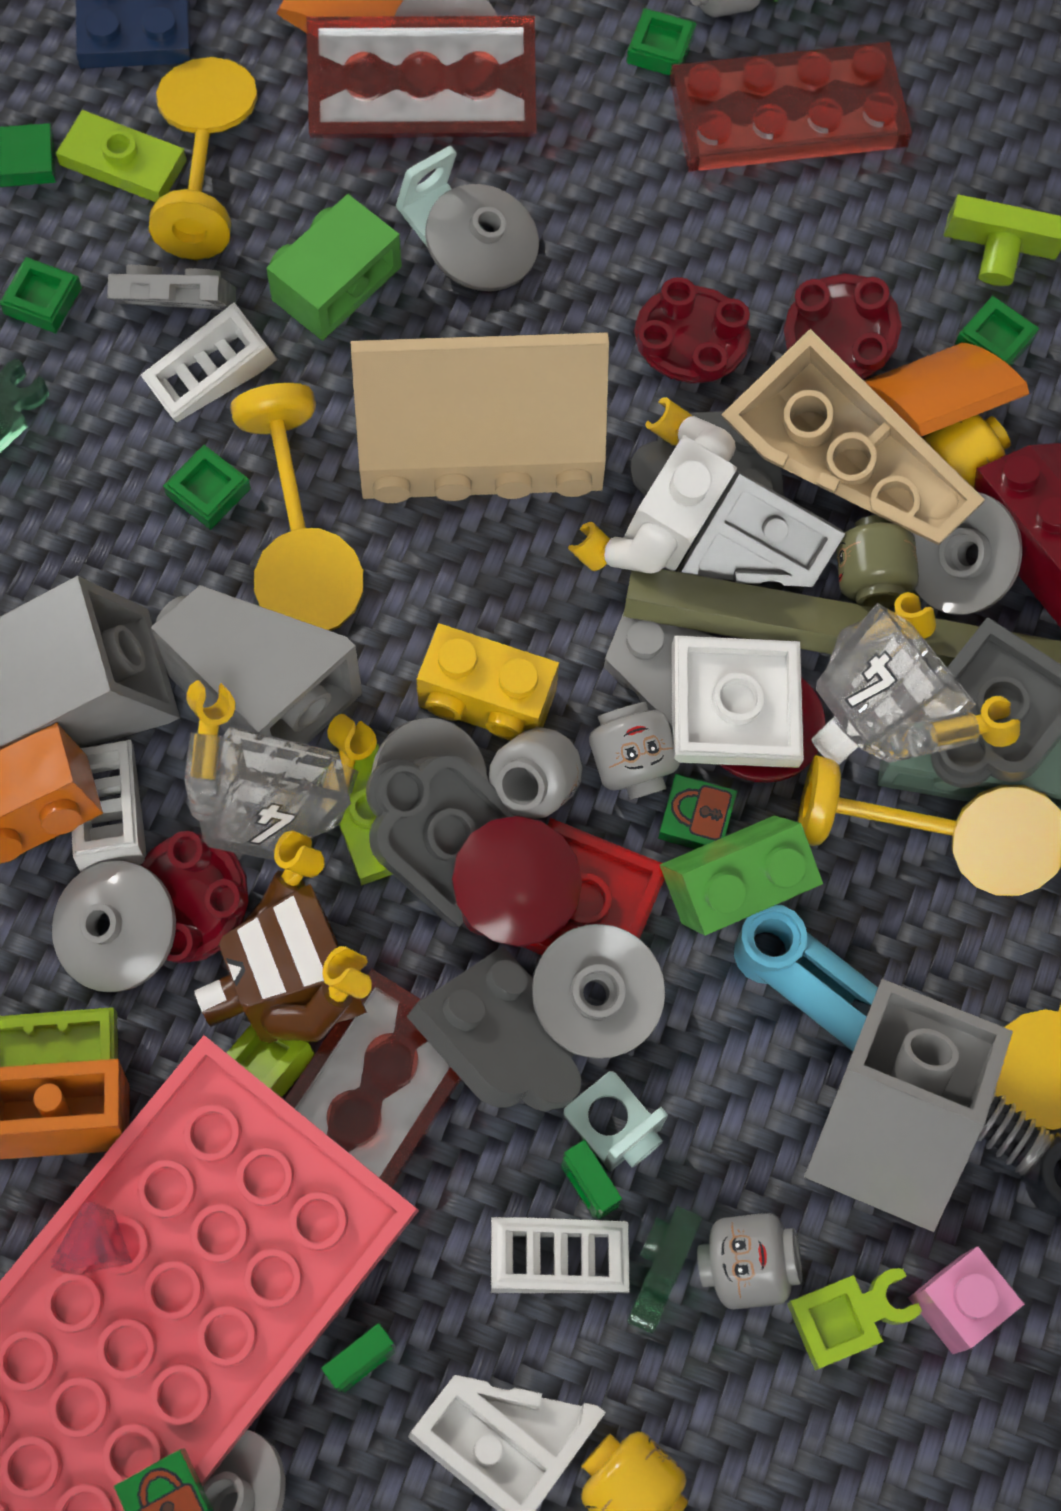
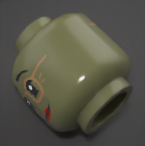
(877, 562)

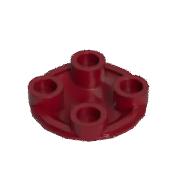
(850, 316)
(692, 332)
(516, 881)
(205, 890)

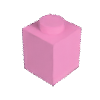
(966, 1301)

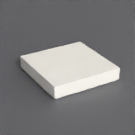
(737, 701)

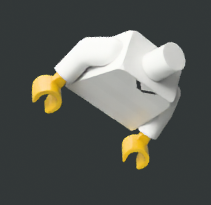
(674, 504)

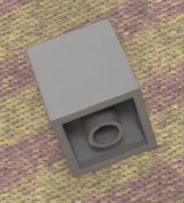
(81, 663)
(279, 669)
(910, 1105)

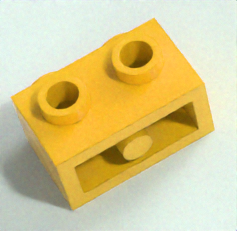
(485, 683)

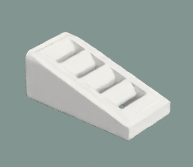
(211, 337)
(116, 841)
(532, 1282)

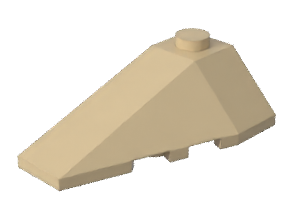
(842, 436)

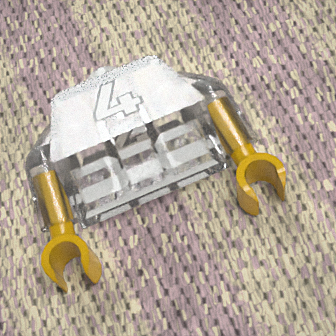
(898, 694)
(260, 786)

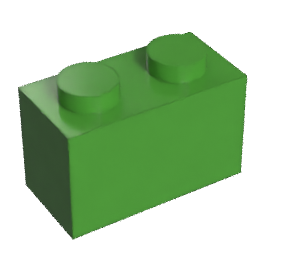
(334, 266)
(741, 874)

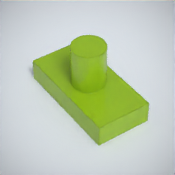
(1005, 233)

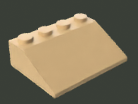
(481, 415)

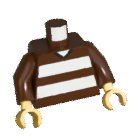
(287, 959)

